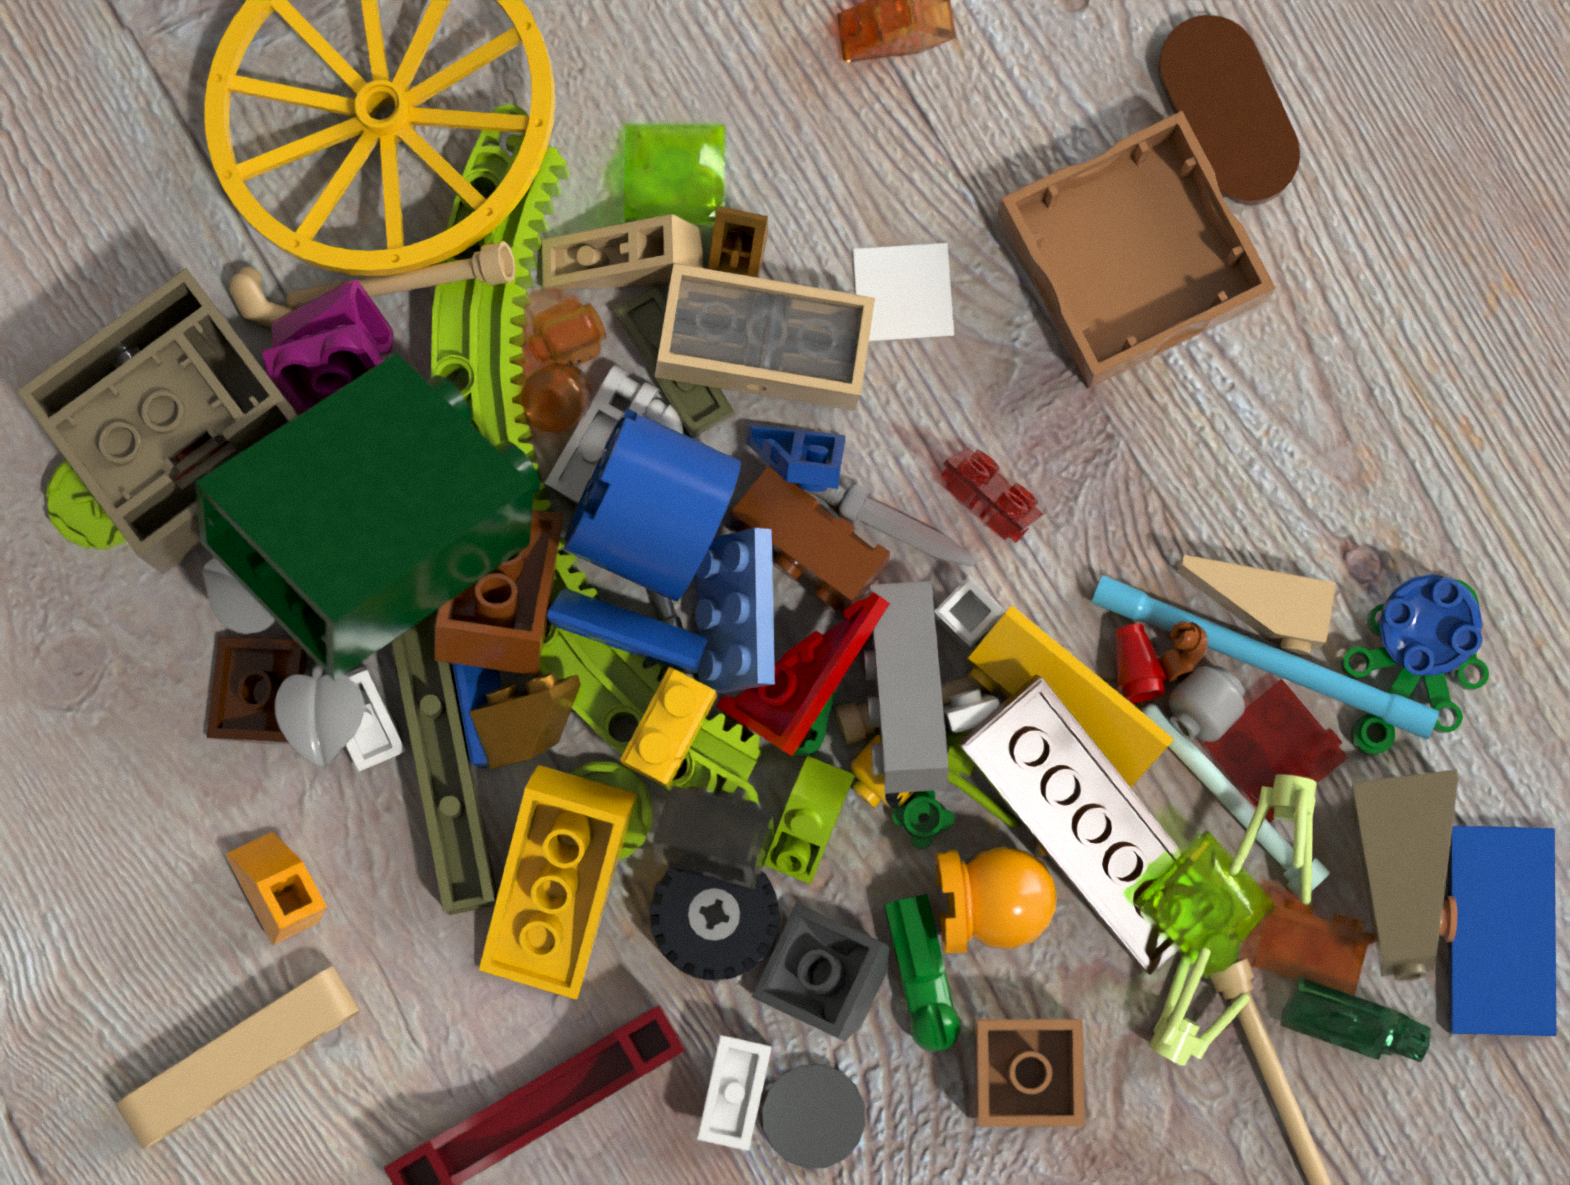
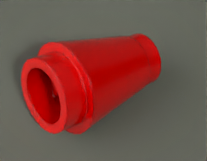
(1137, 665)

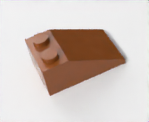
(504, 614)

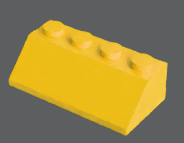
(1020, 649)

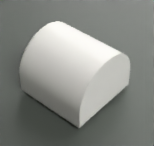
(968, 612)

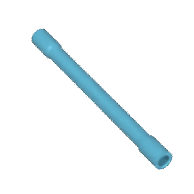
(1389, 707)

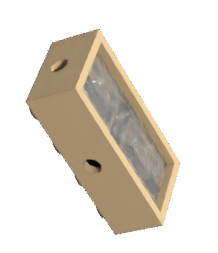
(765, 337)

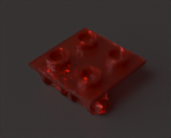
(977, 473)
(1275, 739)

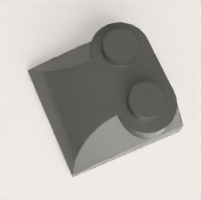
(823, 973)

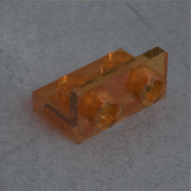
(1311, 947)

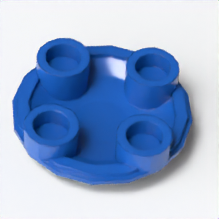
(1431, 625)

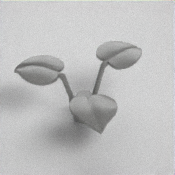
(311, 711)

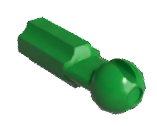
(922, 973)

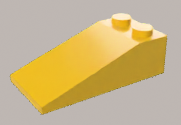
(556, 881)

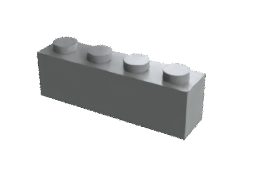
(908, 691)

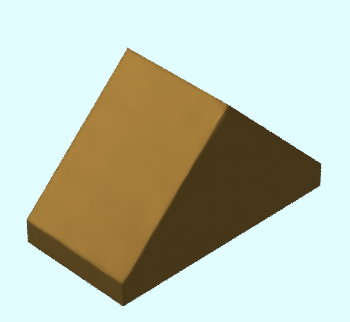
(738, 242)

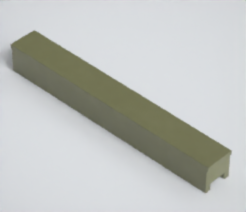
(444, 772)

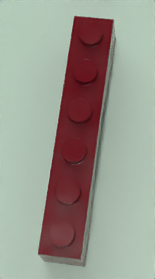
(542, 1104)

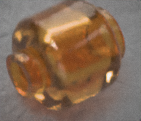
(567, 333)
(556, 397)

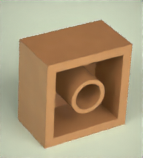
(1029, 1073)

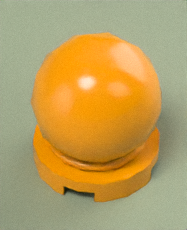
(996, 898)

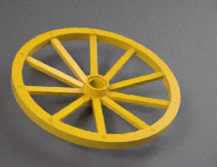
(388, 132)

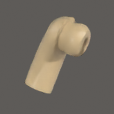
(250, 299)

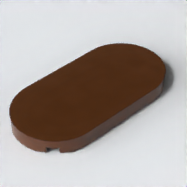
(1232, 106)

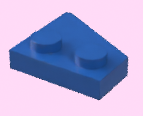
(799, 455)

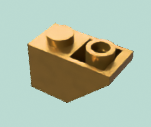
(526, 721)

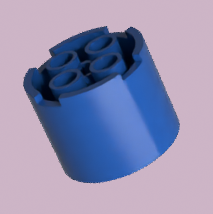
(652, 505)

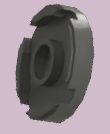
(814, 1116)

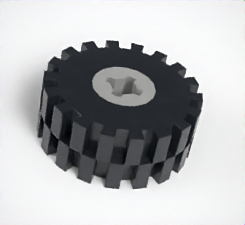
(728, 943)

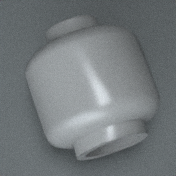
(1206, 703)

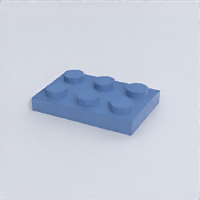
(737, 612)

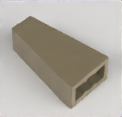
(1404, 857)

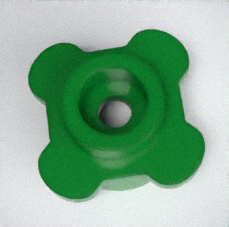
(922, 833)

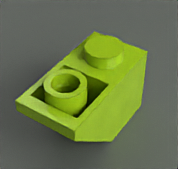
(808, 819)

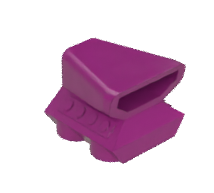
(326, 345)

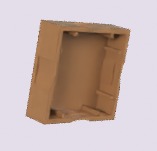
(1135, 250)

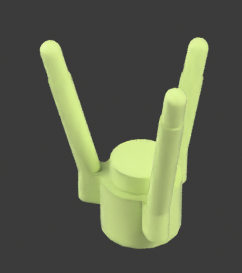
(1294, 803)
(1175, 1033)

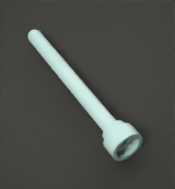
(1235, 802)

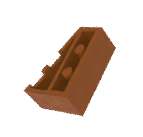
(810, 541)

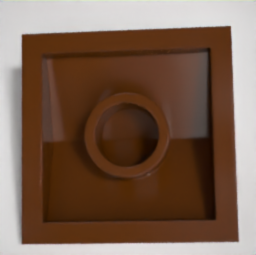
(246, 687)

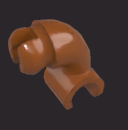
(1189, 649)

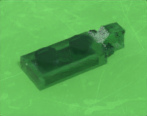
(1353, 1022)

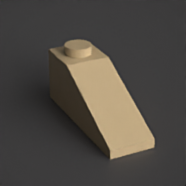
(621, 254)
(1270, 602)

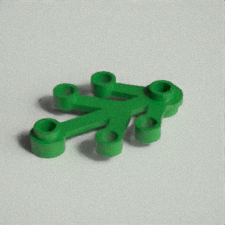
(1404, 685)

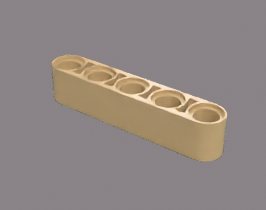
(238, 1057)

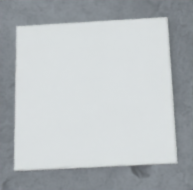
(908, 289)

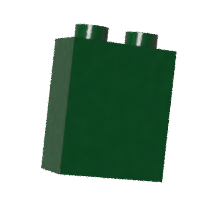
(367, 512)

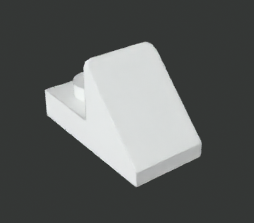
(377, 735)

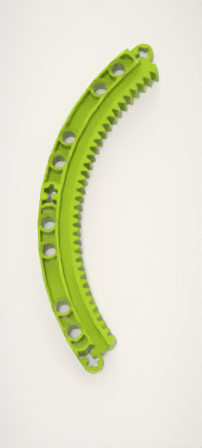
(481, 335)

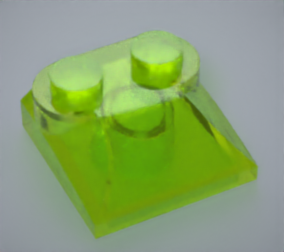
(674, 171)
(1204, 905)

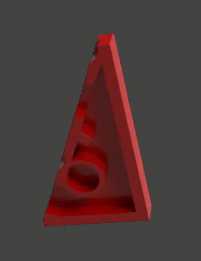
(805, 678)

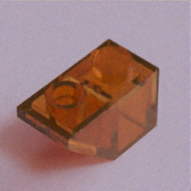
(894, 28)

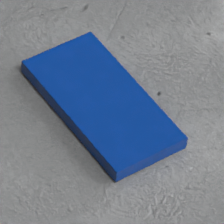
(1504, 932)

